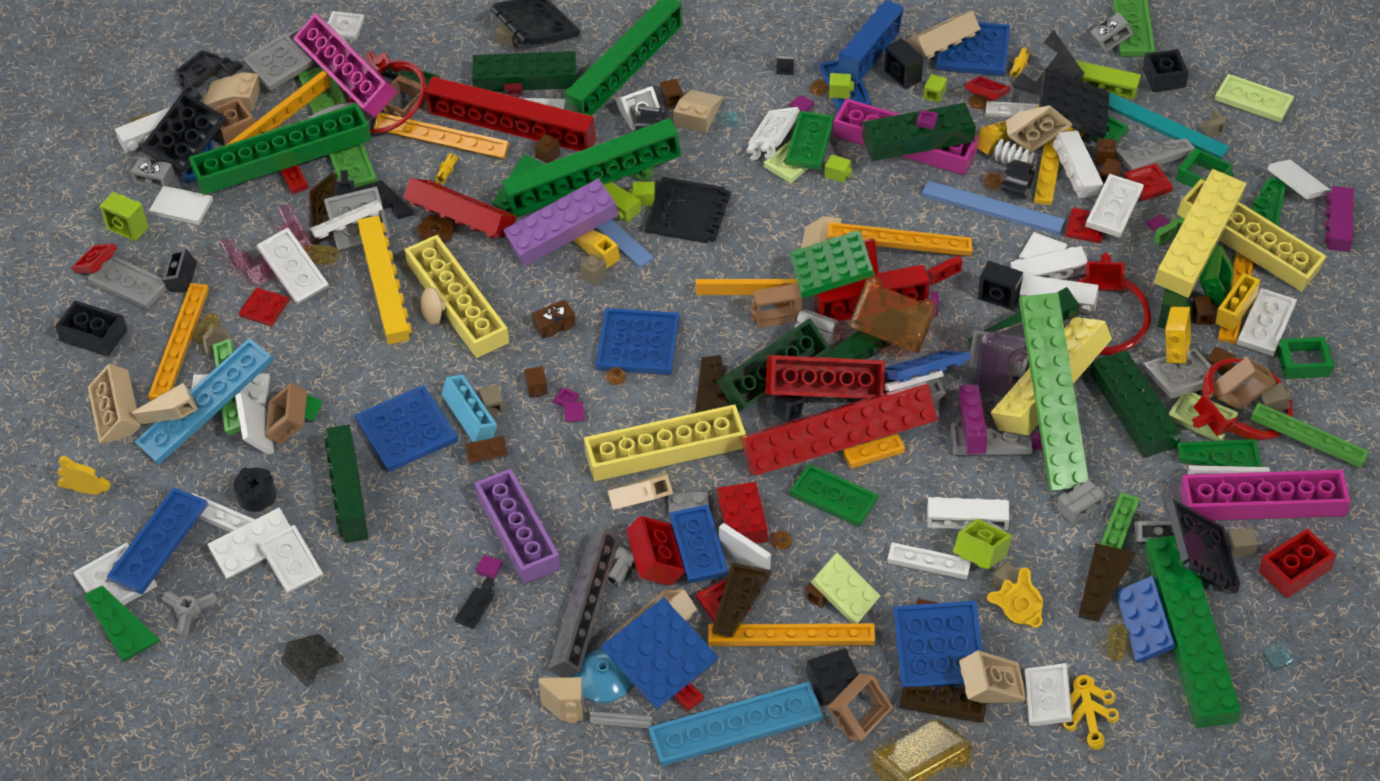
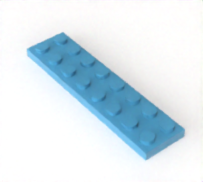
(209, 397)
(735, 723)

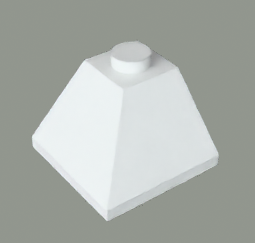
(629, 104)

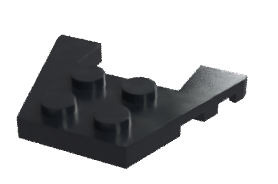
(1062, 63)
(202, 67)
(389, 199)

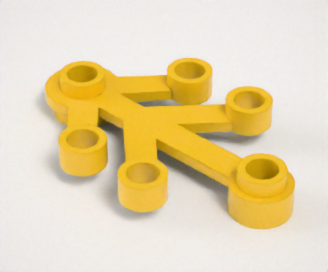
(1089, 707)

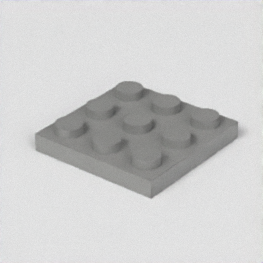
(278, 61)
(339, 205)
(1179, 378)

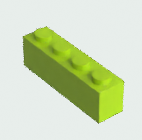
(1112, 80)
(627, 204)

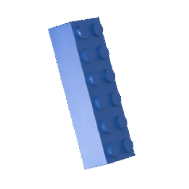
(870, 41)

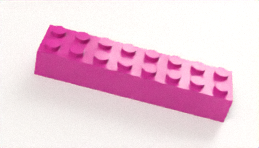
(345, 65)
(848, 126)
(1266, 494)

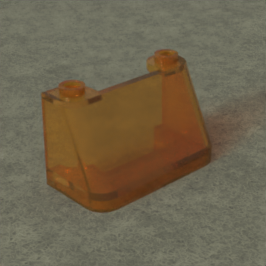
(892, 316)

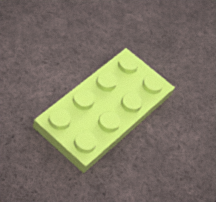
(1254, 98)

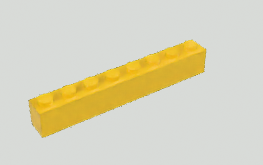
(383, 280)

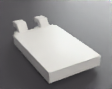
(772, 132)

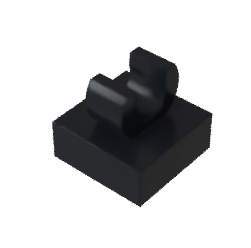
(785, 65)

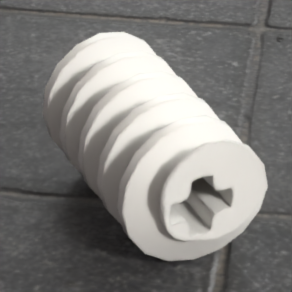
(1008, 154)

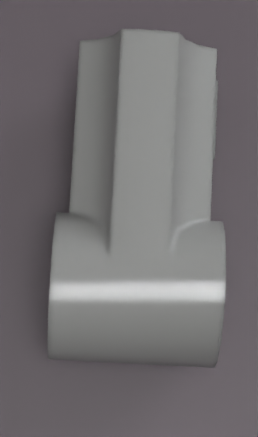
(621, 565)

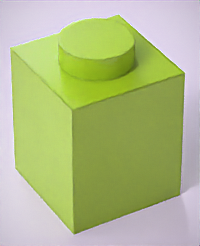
(840, 86)
(935, 88)
(838, 168)
(644, 191)

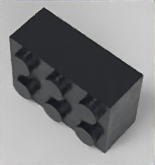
(91, 328)

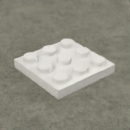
(96, 574)

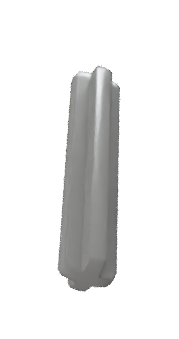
(621, 719)

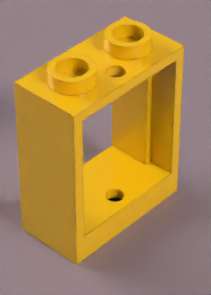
(1178, 335)

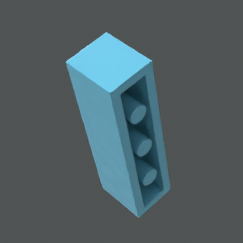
(468, 408)

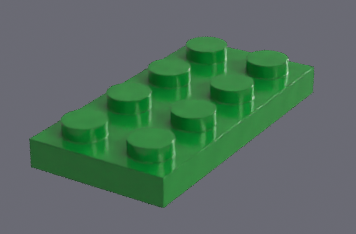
(810, 140)
(834, 495)

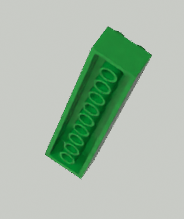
(624, 58)
(280, 148)
(604, 161)
(1198, 648)

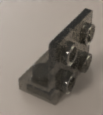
(309, 654)

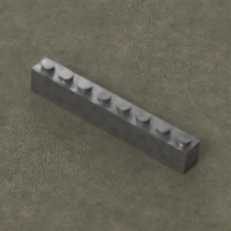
(584, 603)

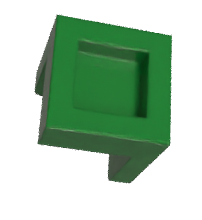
(312, 408)

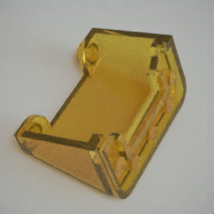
(922, 753)

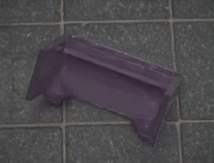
(997, 358)

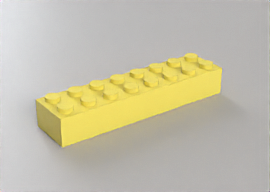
(1200, 233)
(1265, 243)
(464, 303)
(1018, 408)
(664, 442)

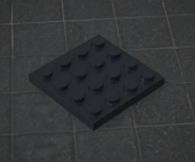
(1076, 101)

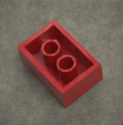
(743, 511)
(655, 550)
(1297, 563)

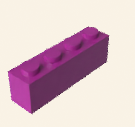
(1339, 218)
(972, 419)

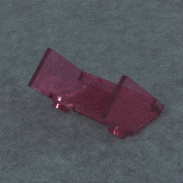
(257, 269)

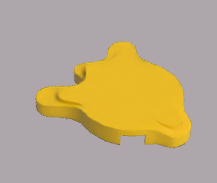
(80, 477)
(1019, 601)

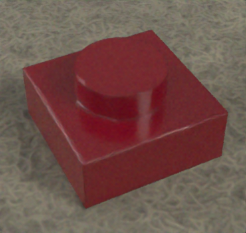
(514, 89)

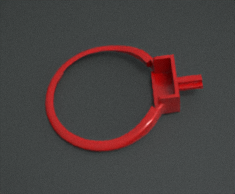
(383, 63)
(1111, 277)
(1212, 417)

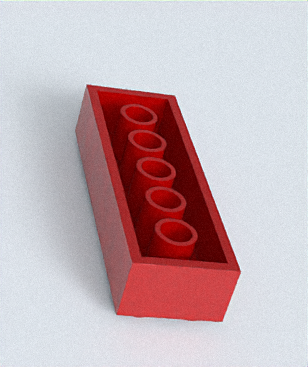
(458, 207)
(841, 301)
(824, 376)

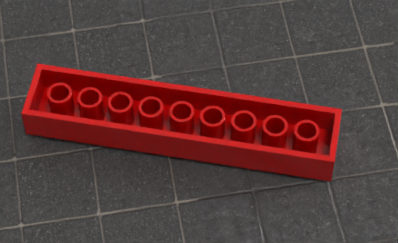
(501, 111)
(838, 428)

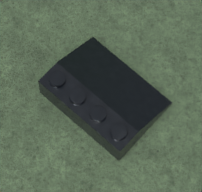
(183, 132)

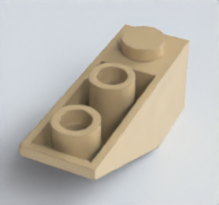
(169, 406)
(640, 491)

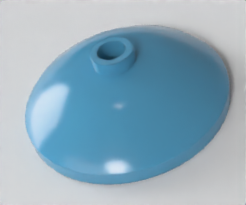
(600, 684)

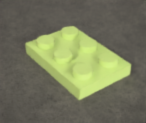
(778, 165)
(1183, 413)
(845, 589)

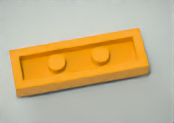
(874, 451)

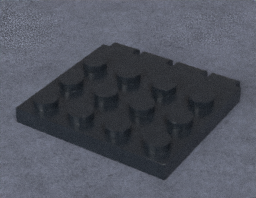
(534, 20)
(687, 210)
(1203, 546)

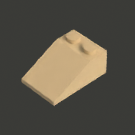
(240, 85)
(696, 110)
(1036, 126)
(992, 679)

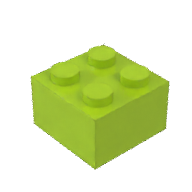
(124, 216)
(982, 544)

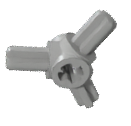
(187, 608)

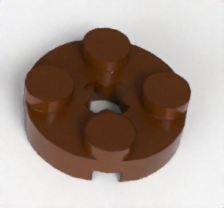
(430, 222)

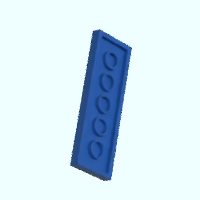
(157, 540)

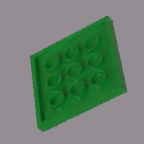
(831, 264)

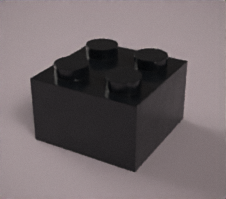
(903, 63)
(1165, 70)
(1000, 285)
(831, 674)

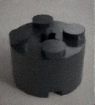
(649, 116)
(1019, 178)
(255, 489)

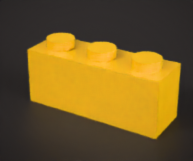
(1237, 301)

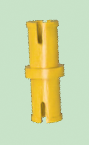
(1020, 62)
(446, 168)

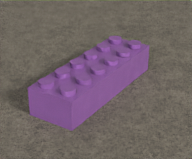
(561, 222)
(517, 526)

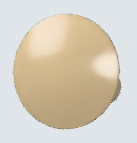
(432, 306)

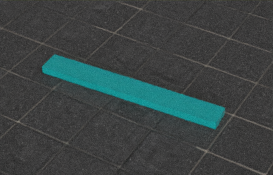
(1166, 126)

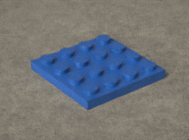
(979, 54)
(638, 341)
(922, 365)
(406, 428)
(934, 640)
(660, 653)

